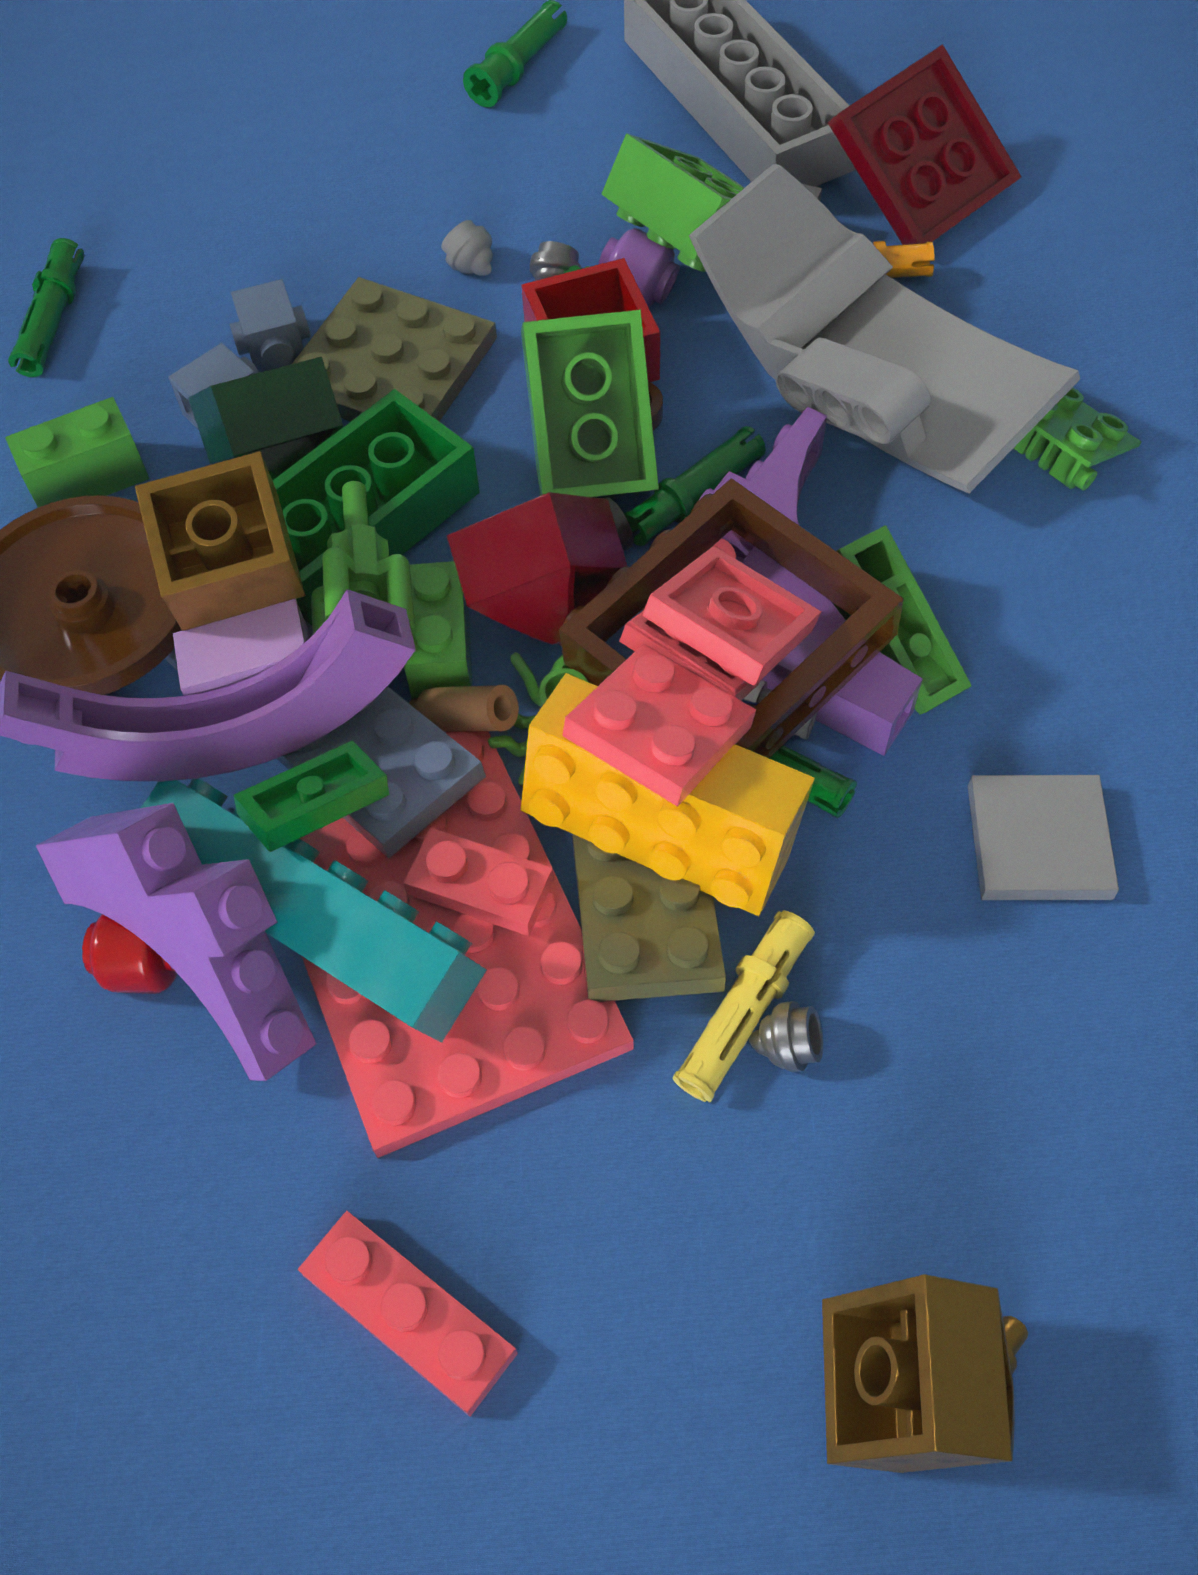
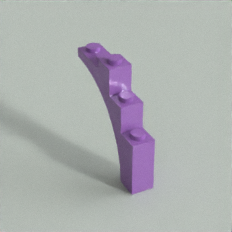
(882, 693)

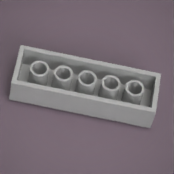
(741, 84)

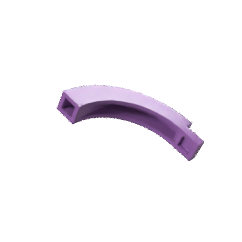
(226, 727)

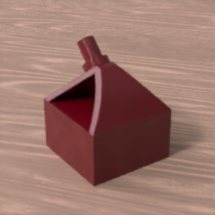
(538, 561)

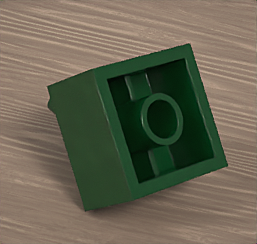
(271, 412)

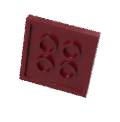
(925, 149)

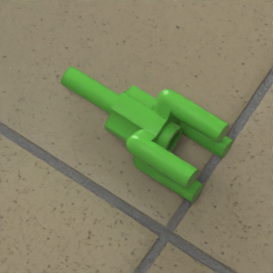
(361, 563)

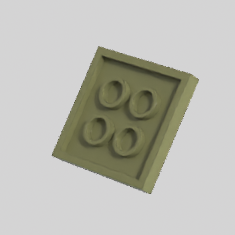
(400, 342)

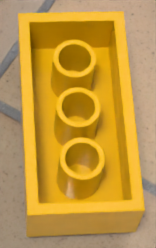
(723, 836)

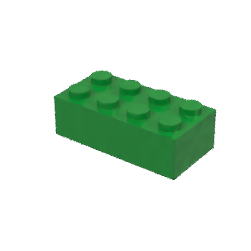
(412, 478)

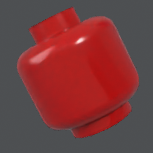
(123, 960)

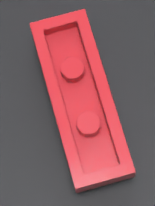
(408, 1312)

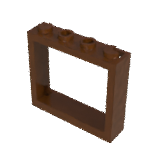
(793, 702)

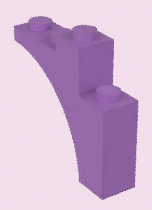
(195, 916)

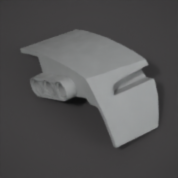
(864, 344)

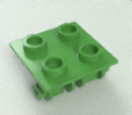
(1076, 440)

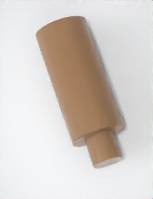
(469, 707)

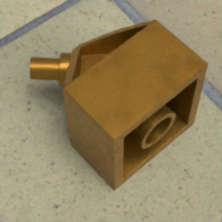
(219, 541)
(919, 1376)

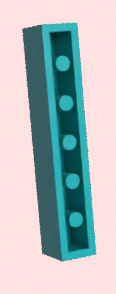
(334, 924)

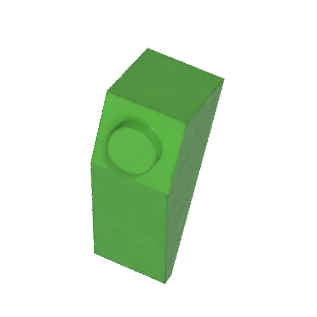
(919, 640)

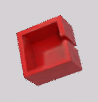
(594, 291)

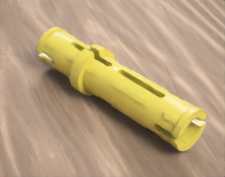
(758, 982)

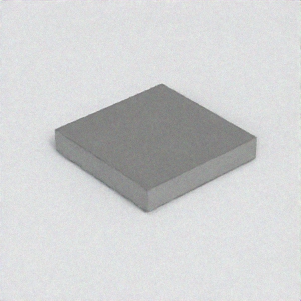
(1041, 837)

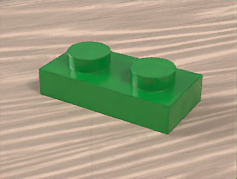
(311, 795)

